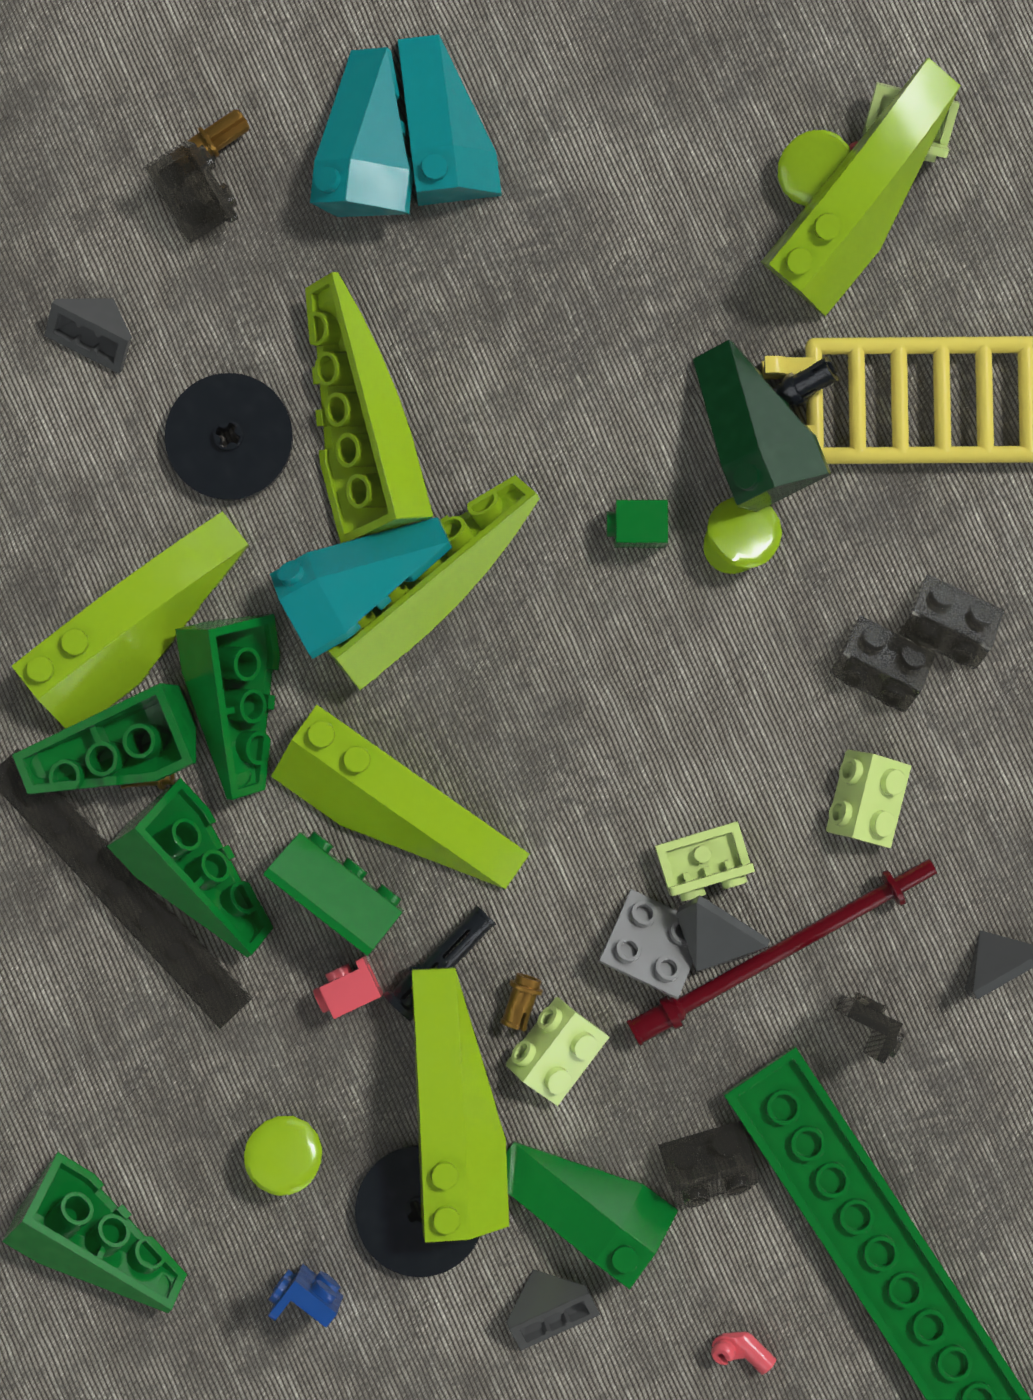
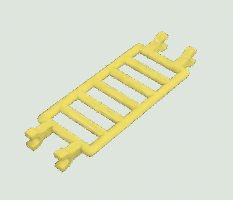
(898, 347)

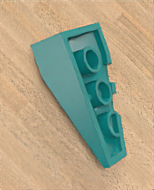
(447, 139)
(362, 150)
(340, 584)

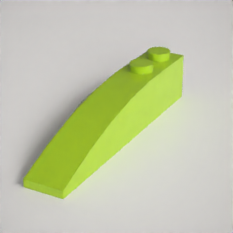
(863, 196)
(368, 444)
(421, 605)
(128, 628)
(389, 802)
(457, 1117)

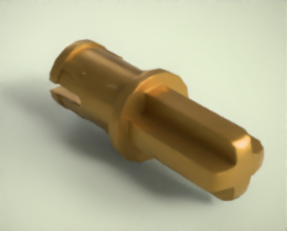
(221, 132)

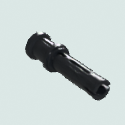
(476, 923)

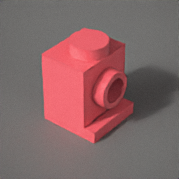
(348, 988)

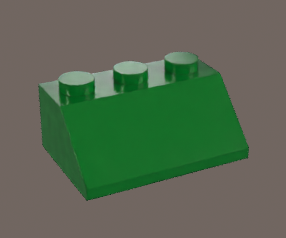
(335, 891)

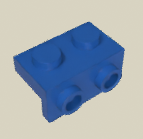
(311, 1292)

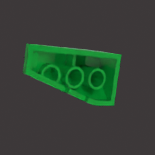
(229, 683)
(119, 746)
(183, 860)
(598, 1213)
(84, 1234)

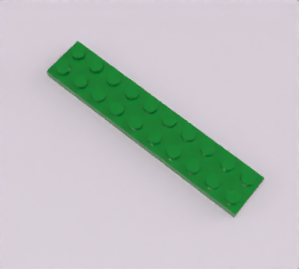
(869, 1234)

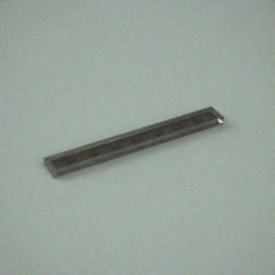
(127, 897)

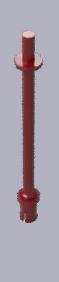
(673, 1011)

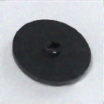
(217, 405)
(385, 1222)

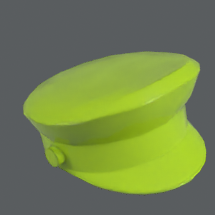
(809, 163)
(741, 537)
(283, 1155)

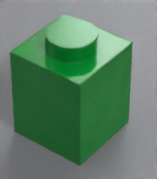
(638, 523)

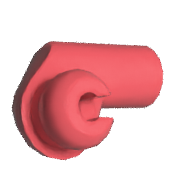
(742, 1346)

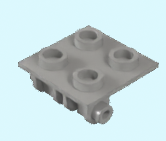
(649, 945)

